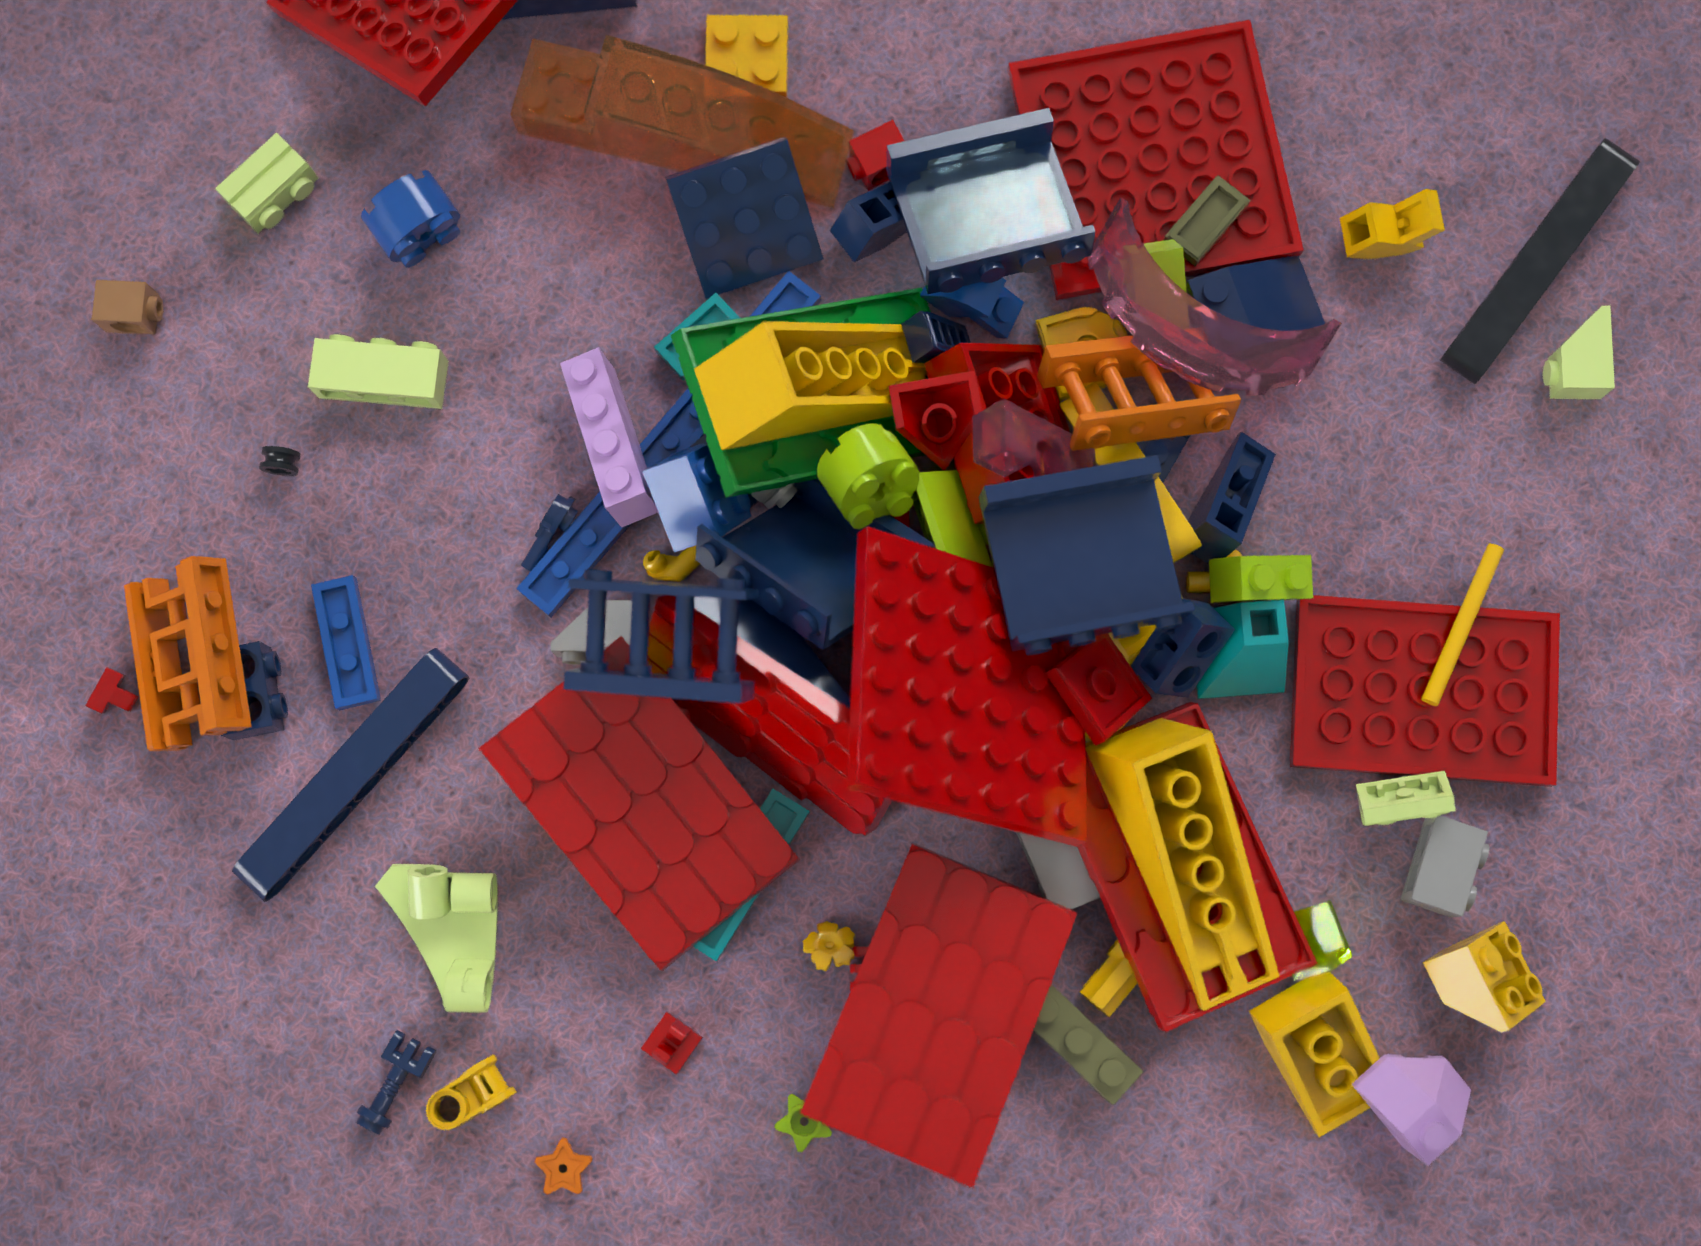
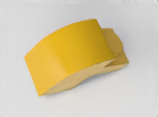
(1392, 230)

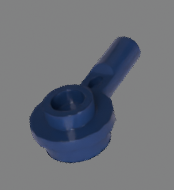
(559, 516)

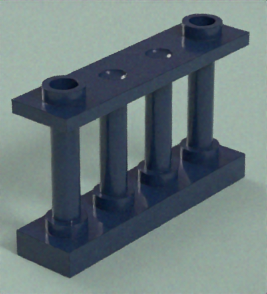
(637, 675)

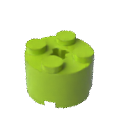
(869, 475)

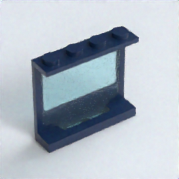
(986, 202)

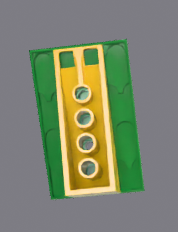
(794, 381)

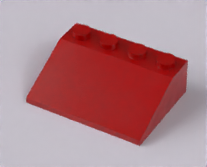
(1001, 374)

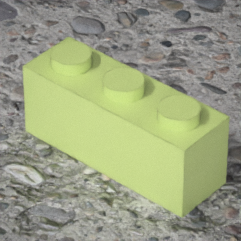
(378, 372)

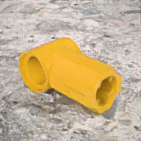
(1110, 982)

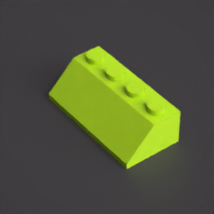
(946, 516)

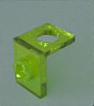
(1324, 938)

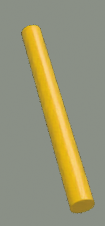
(1462, 624)

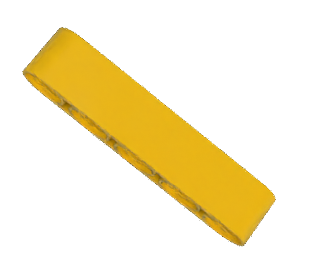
(1179, 532)

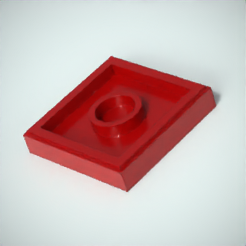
(1099, 687)

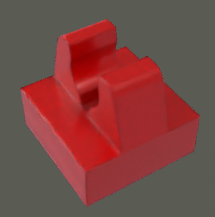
(109, 691)
(671, 1042)

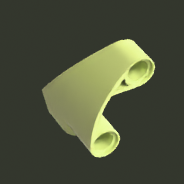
(452, 925)

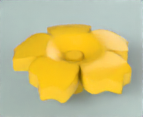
(829, 945)

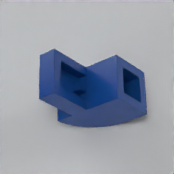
(985, 303)

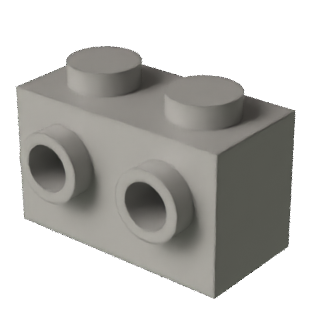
(1446, 866)

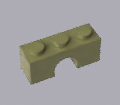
(1085, 1047)

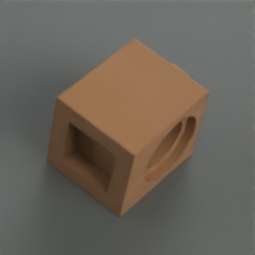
(126, 307)

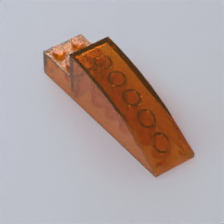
(670, 112)

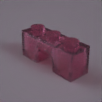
(1013, 438)

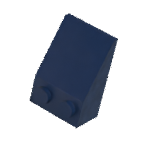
(1261, 294)

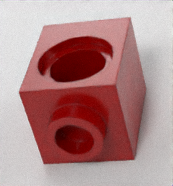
(869, 154)

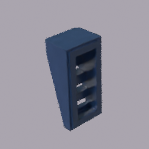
(932, 335)

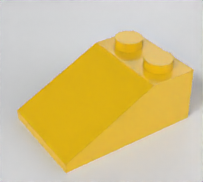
(1318, 1048)

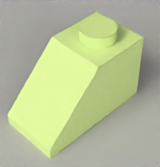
(1584, 361)

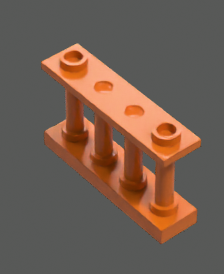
(1110, 362)

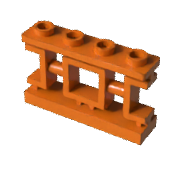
(211, 652)

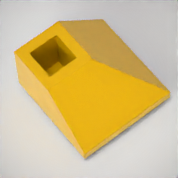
(1487, 978)

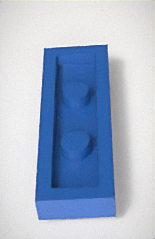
(346, 642)

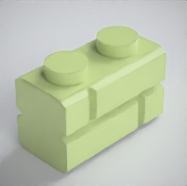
(268, 183)

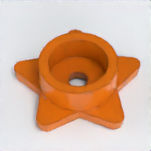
(575, 1165)

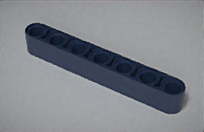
(350, 774)

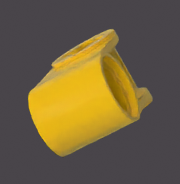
(472, 1094)

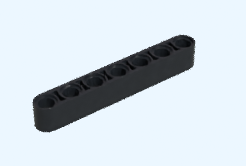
(1539, 261)

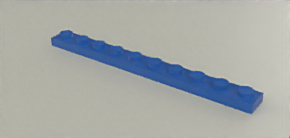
(595, 529)

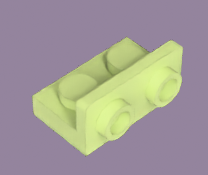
(1405, 798)

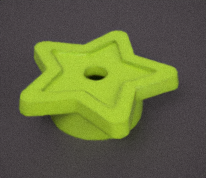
(801, 1134)

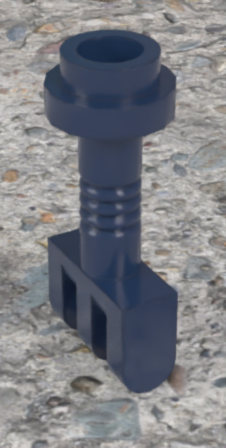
(403, 1063)

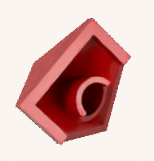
(936, 413)

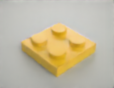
(750, 48)

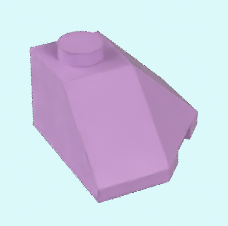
(1417, 1101)

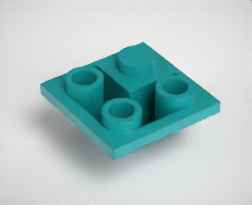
(1254, 654)

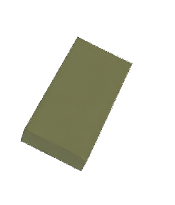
(1207, 219)

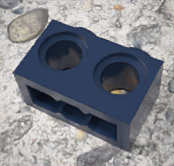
(1179, 657)
(263, 688)

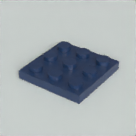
(745, 217)

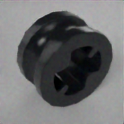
(279, 460)

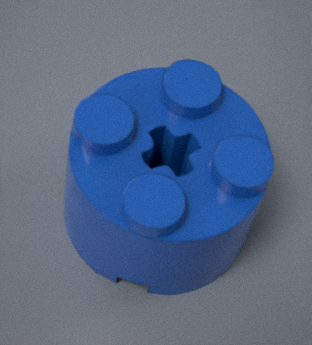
(411, 218)

